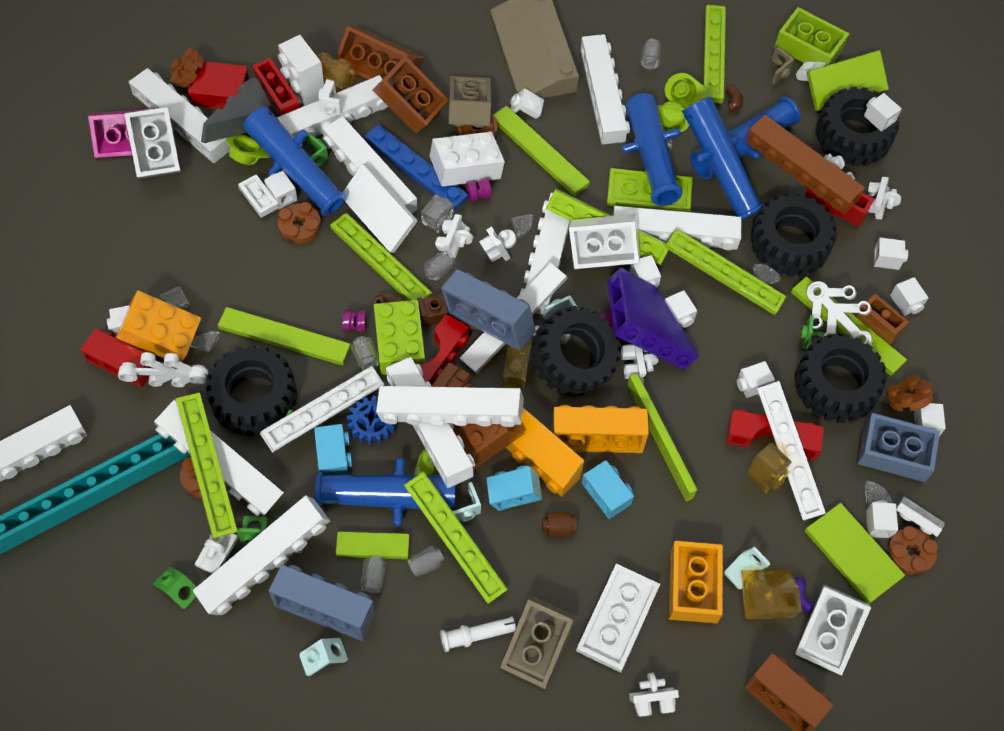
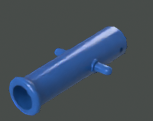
(783, 113)
(653, 148)
(722, 156)
(293, 159)
(376, 490)

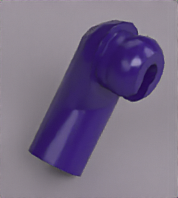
(806, 604)

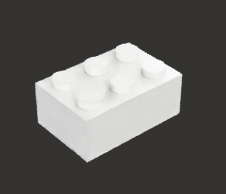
(301, 69)
(152, 142)
(466, 158)
(604, 241)

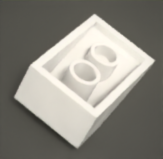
(833, 629)

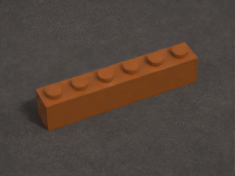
(804, 164)

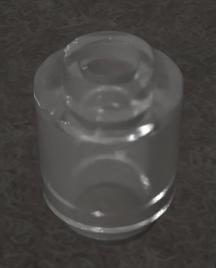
(651, 54)
(439, 265)
(365, 352)
(426, 561)
(373, 574)

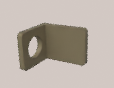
(785, 68)

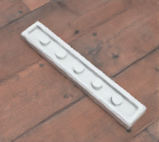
(535, 295)
(321, 409)
(790, 445)

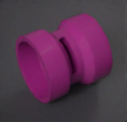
(478, 189)
(354, 320)

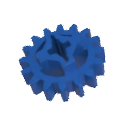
(361, 418)

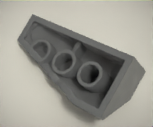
(231, 118)

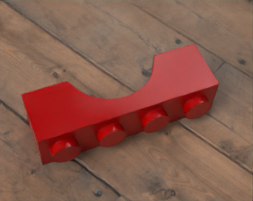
(450, 337)
(746, 427)

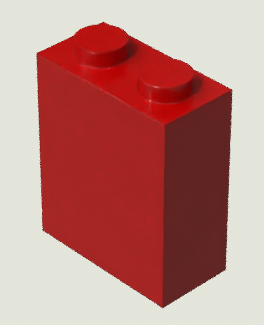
(217, 83)

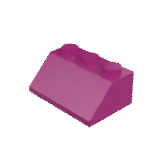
(110, 133)

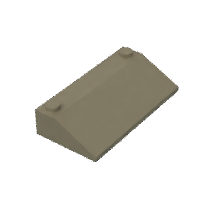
(535, 47)

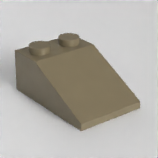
(469, 101)
(538, 641)

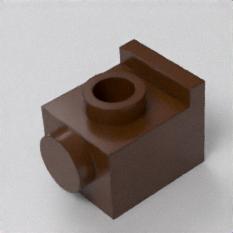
(432, 310)

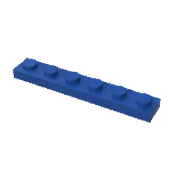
(413, 165)

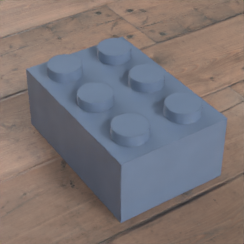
(898, 447)

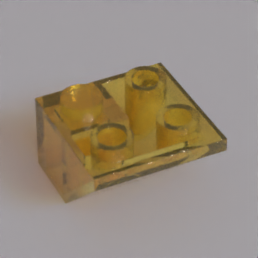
(337, 71)
(770, 594)

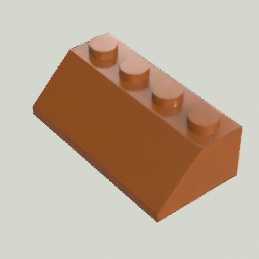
(371, 53)

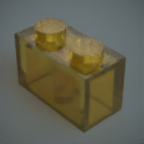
(516, 367)
(769, 468)

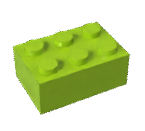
(811, 38)
(398, 333)

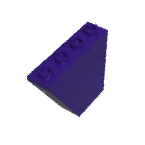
(646, 320)

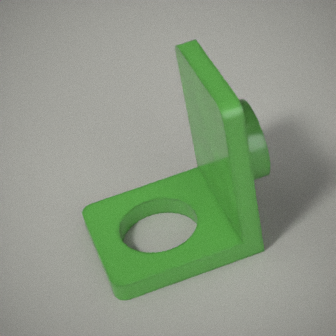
(319, 149)
(808, 333)
(246, 534)
(171, 582)

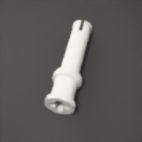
(466, 635)

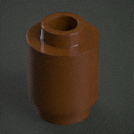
(559, 524)

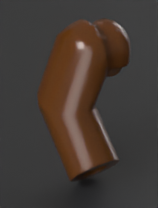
(737, 98)
(386, 298)

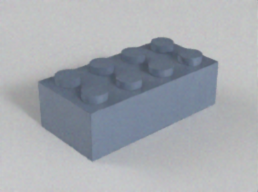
(489, 309)
(322, 602)

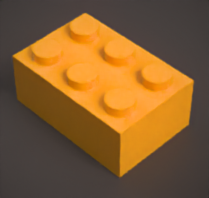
(158, 326)
(696, 582)

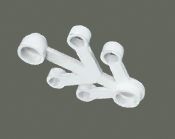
(837, 311)
(164, 372)

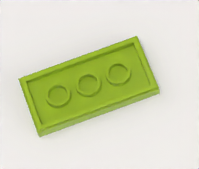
(857, 72)
(633, 190)
(854, 553)

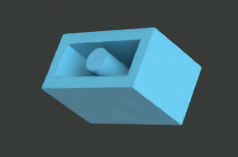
(332, 450)
(514, 488)
(608, 489)

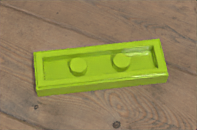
(367, 544)

